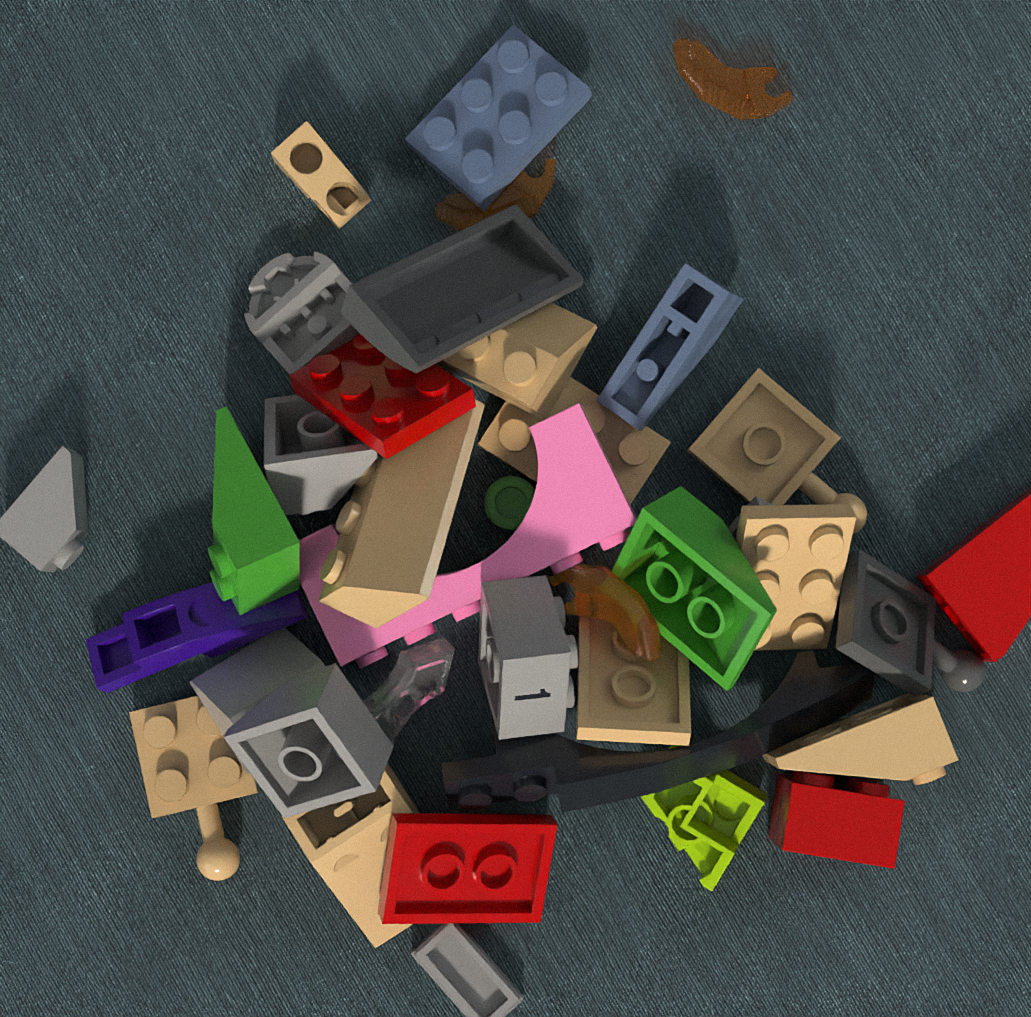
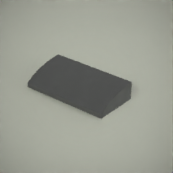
(459, 290)

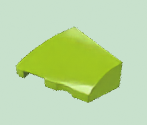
(708, 819)

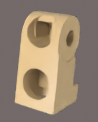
(320, 175)

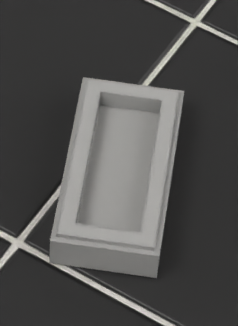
(466, 973)

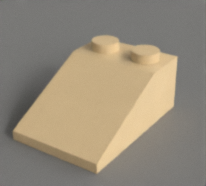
(888, 741)

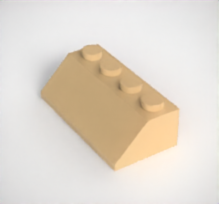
(398, 525)

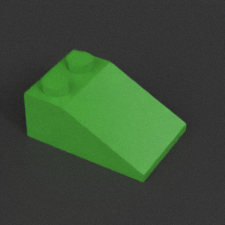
(253, 541)
(696, 584)

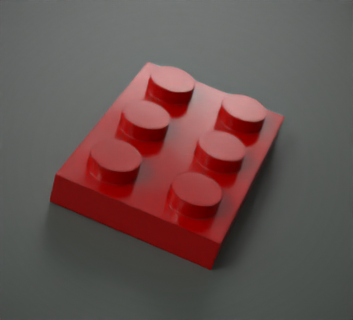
(379, 397)
(466, 868)

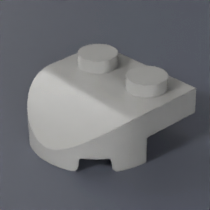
(299, 308)

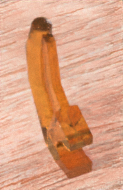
(727, 88)
(524, 191)
(610, 598)

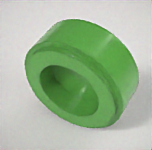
(508, 501)

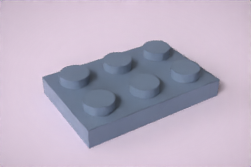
(498, 117)

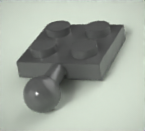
(891, 630)

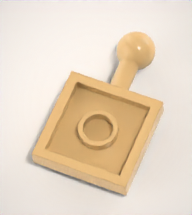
(769, 447)
(188, 768)

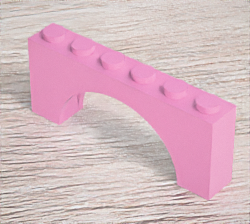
(572, 508)

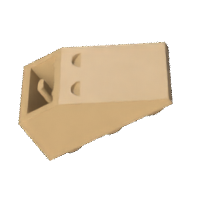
(350, 847)

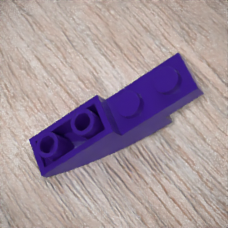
(179, 629)

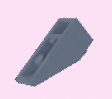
(669, 346)

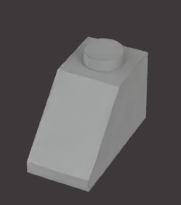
(50, 514)

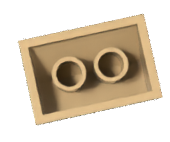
(526, 359)

